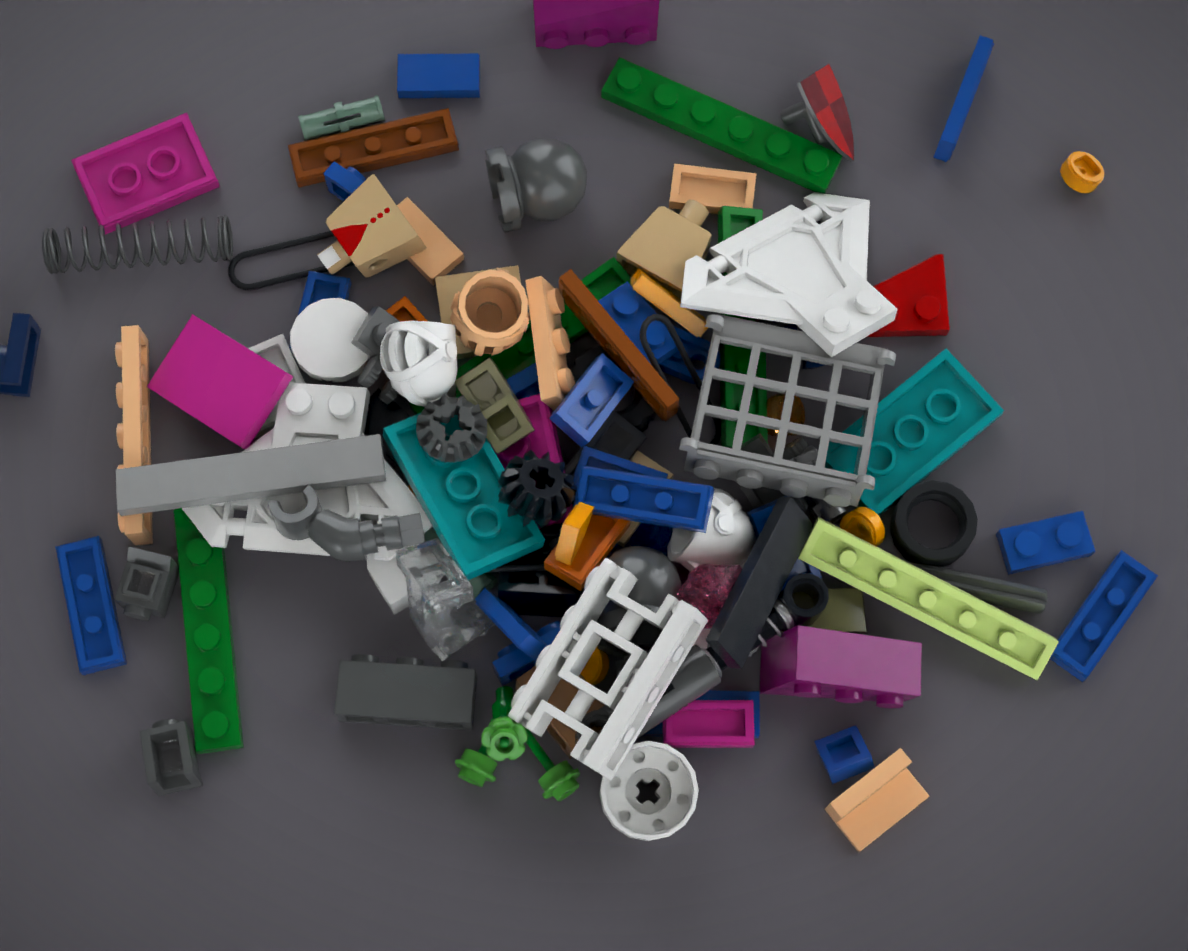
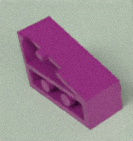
(594, 22)
(841, 667)

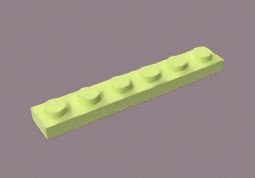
(928, 598)

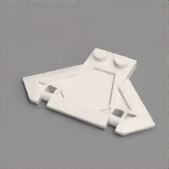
(796, 273)
(303, 417)

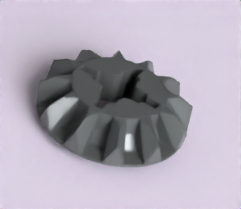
(463, 443)

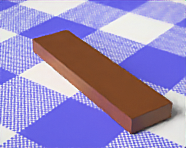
(375, 146)
(618, 346)

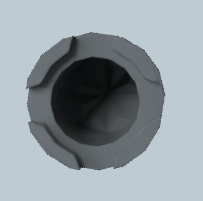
(538, 181)
(655, 580)

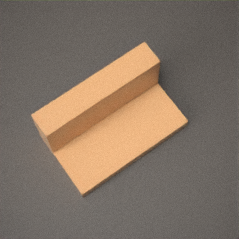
(877, 801)

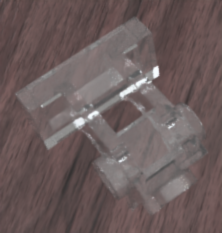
(444, 610)

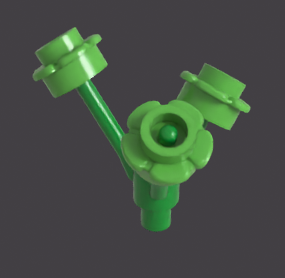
(506, 739)

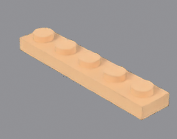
(135, 431)

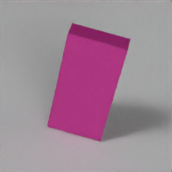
(711, 725)

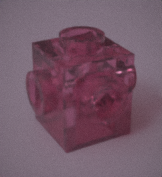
(709, 588)

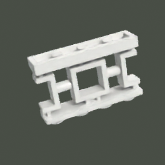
(637, 685)

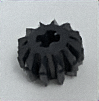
(536, 489)

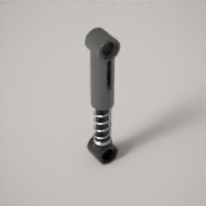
(703, 666)

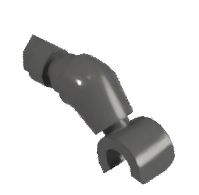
(345, 537)

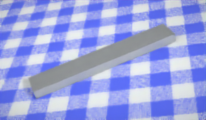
(250, 475)

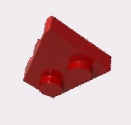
(920, 300)

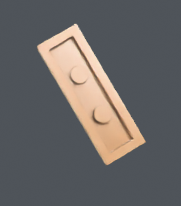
(549, 341)

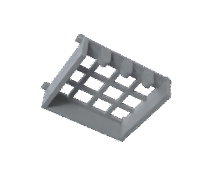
(774, 472)

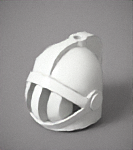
(420, 360)
(726, 540)

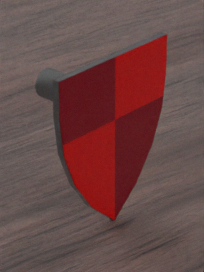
(823, 111)

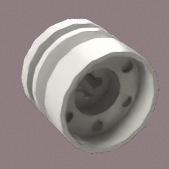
(675, 790)

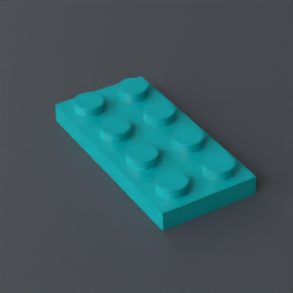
(918, 429)
(463, 501)

